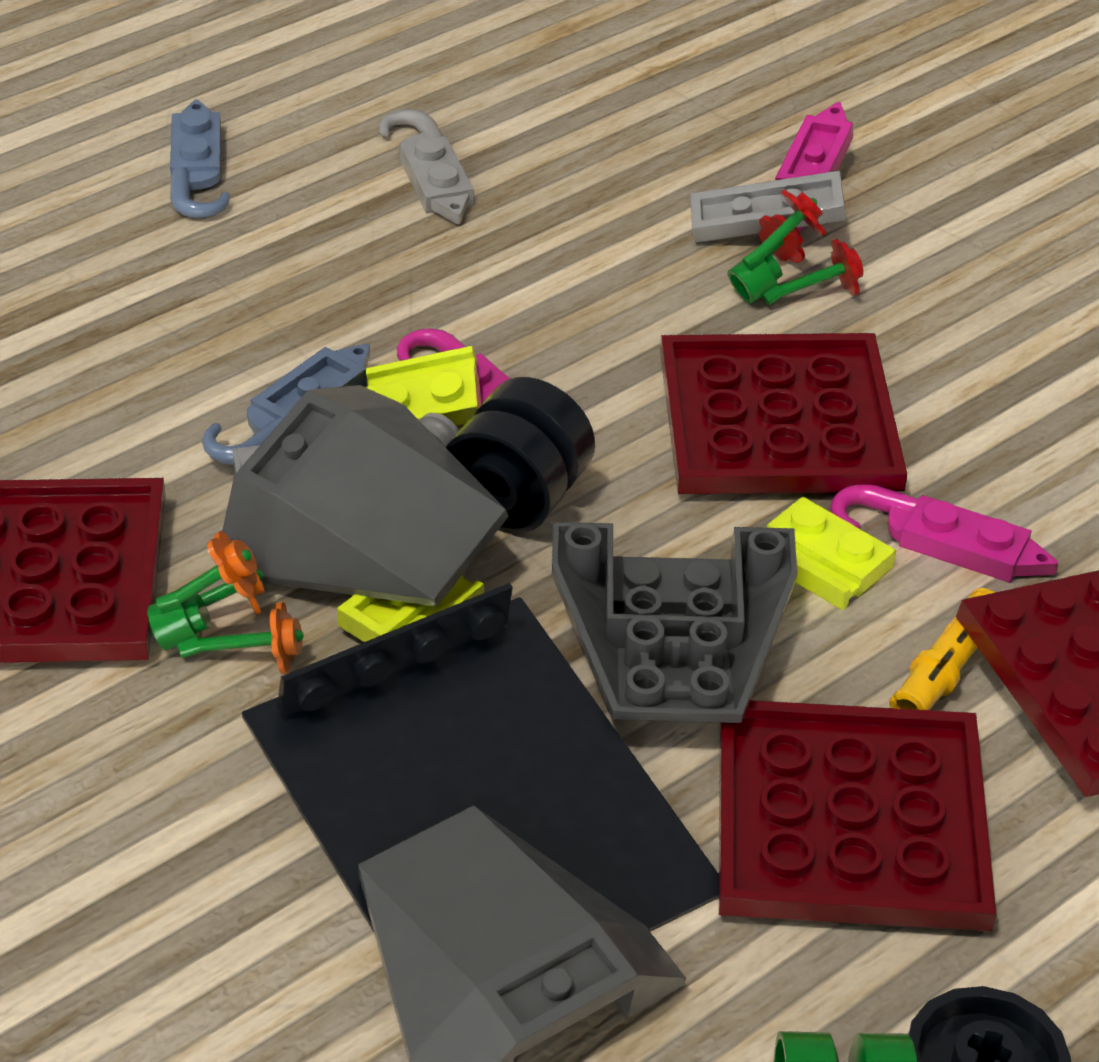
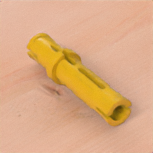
(918, 690)

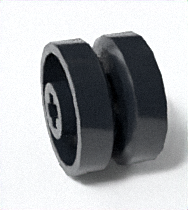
(985, 1027)

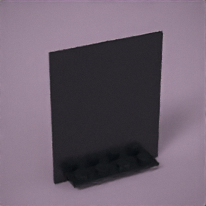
(486, 718)

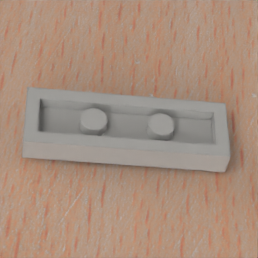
(739, 208)

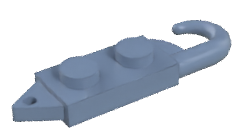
(196, 160)
(269, 407)

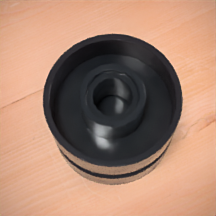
(526, 448)

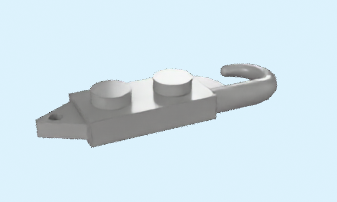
(431, 166)

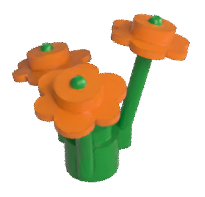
(183, 614)

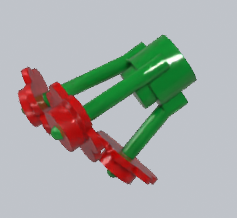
(758, 272)

